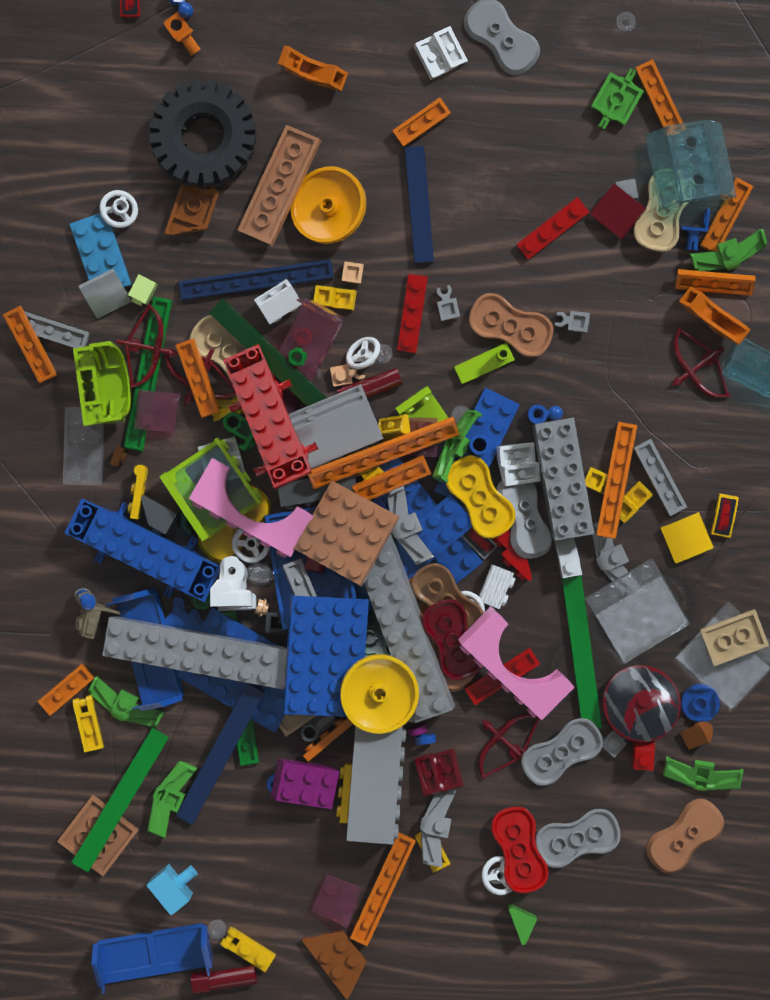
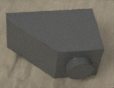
(158, 515)

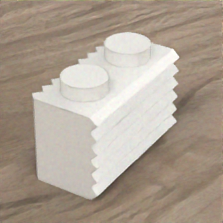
(496, 586)

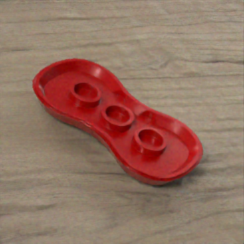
(524, 866)

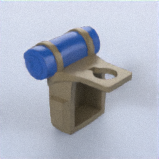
(90, 612)

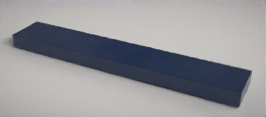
(419, 204)

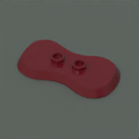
(445, 625)

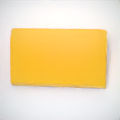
(394, 426)

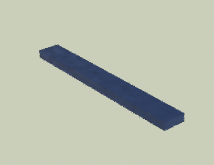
(255, 279)
(220, 753)

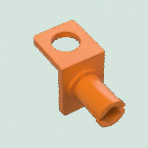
(182, 35)

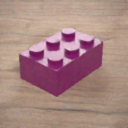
(305, 783)

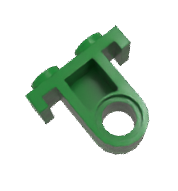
(241, 430)

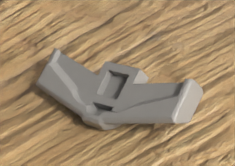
(407, 527)
(609, 557)
(435, 826)

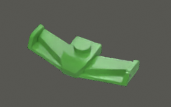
(729, 253)
(455, 446)
(121, 705)
(702, 776)
(168, 798)

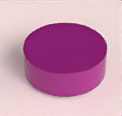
(417, 729)

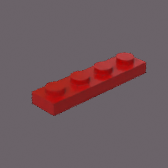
(552, 228)
(412, 313)
(487, 686)

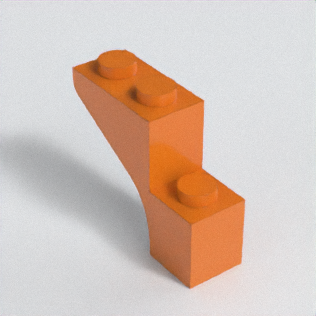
(716, 318)

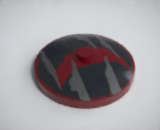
(641, 704)

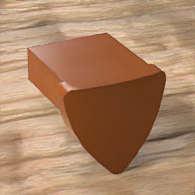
(697, 735)

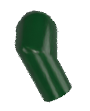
(184, 525)

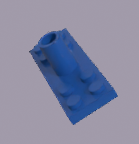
(488, 430)

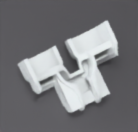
(230, 590)

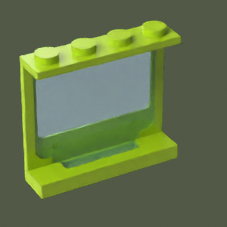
(185, 476)

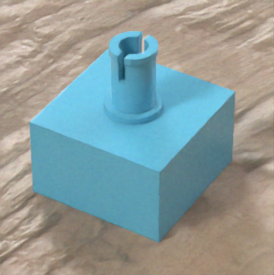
(171, 887)

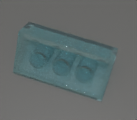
(750, 367)

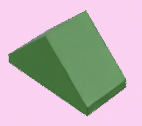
(523, 921)

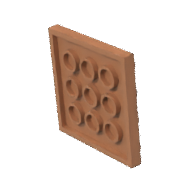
(346, 533)

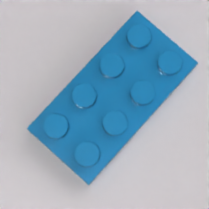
(99, 248)

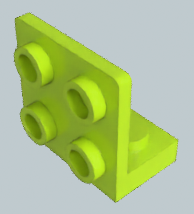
(422, 406)

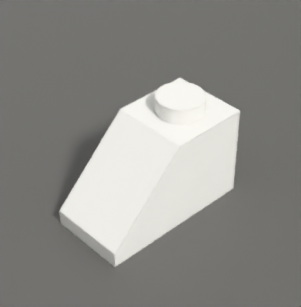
(568, 557)

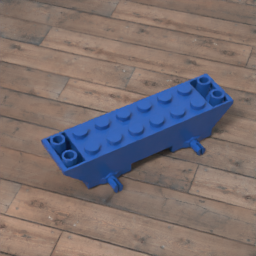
(143, 549)

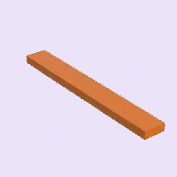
(383, 452)

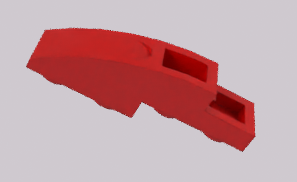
(510, 557)

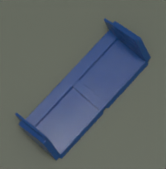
(156, 684)
(151, 954)

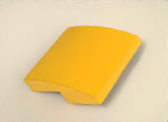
(687, 537)

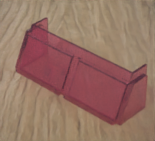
(314, 333)

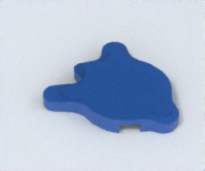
(183, 619)

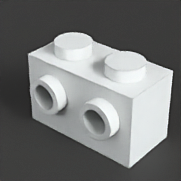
(278, 302)

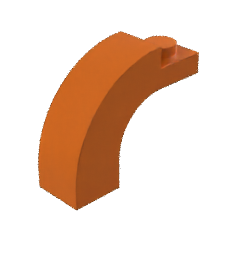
(311, 70)

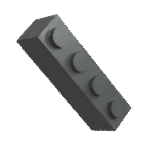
(301, 492)

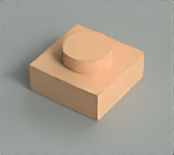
(352, 272)

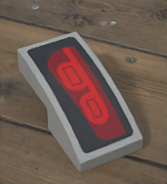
(481, 545)

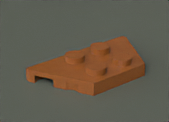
(192, 210)
(338, 958)

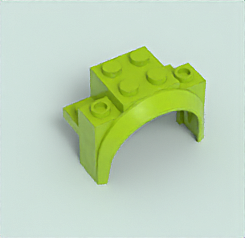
(104, 387)

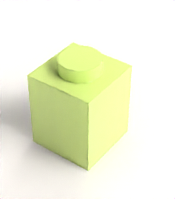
(142, 290)

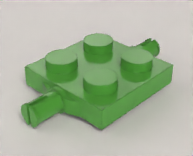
(617, 98)

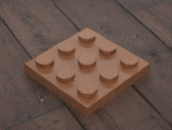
(81, 826)

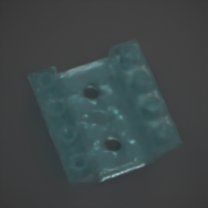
(677, 163)

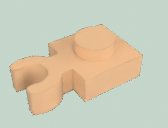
(343, 375)

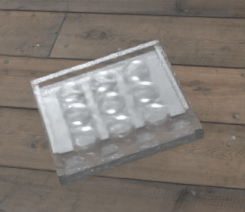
(637, 611)
(730, 679)

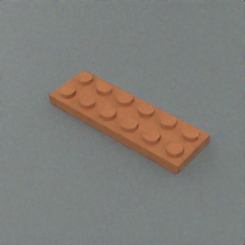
(279, 185)

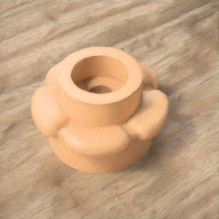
(261, 607)

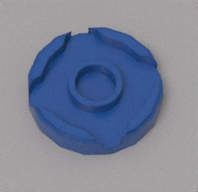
(700, 703)

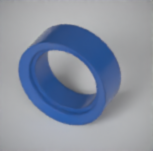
(425, 739)

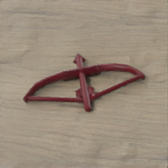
(135, 345)
(706, 359)
(187, 399)
(514, 750)

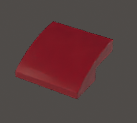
(618, 211)
(439, 772)

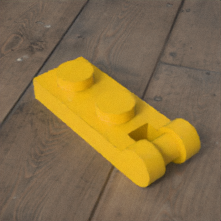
(138, 491)
(88, 724)
(248, 949)

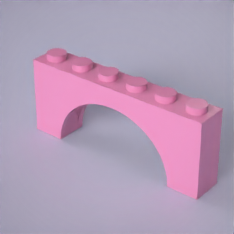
(213, 495)
(538, 694)

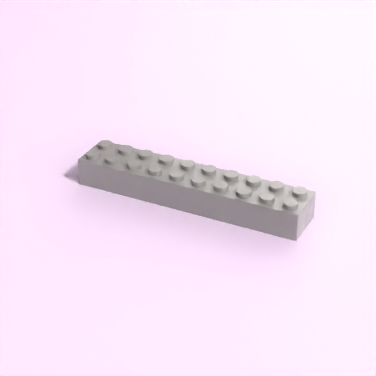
(404, 632)
(196, 652)

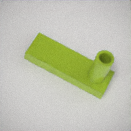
(484, 363)

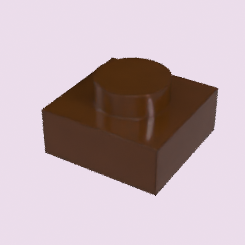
(119, 456)

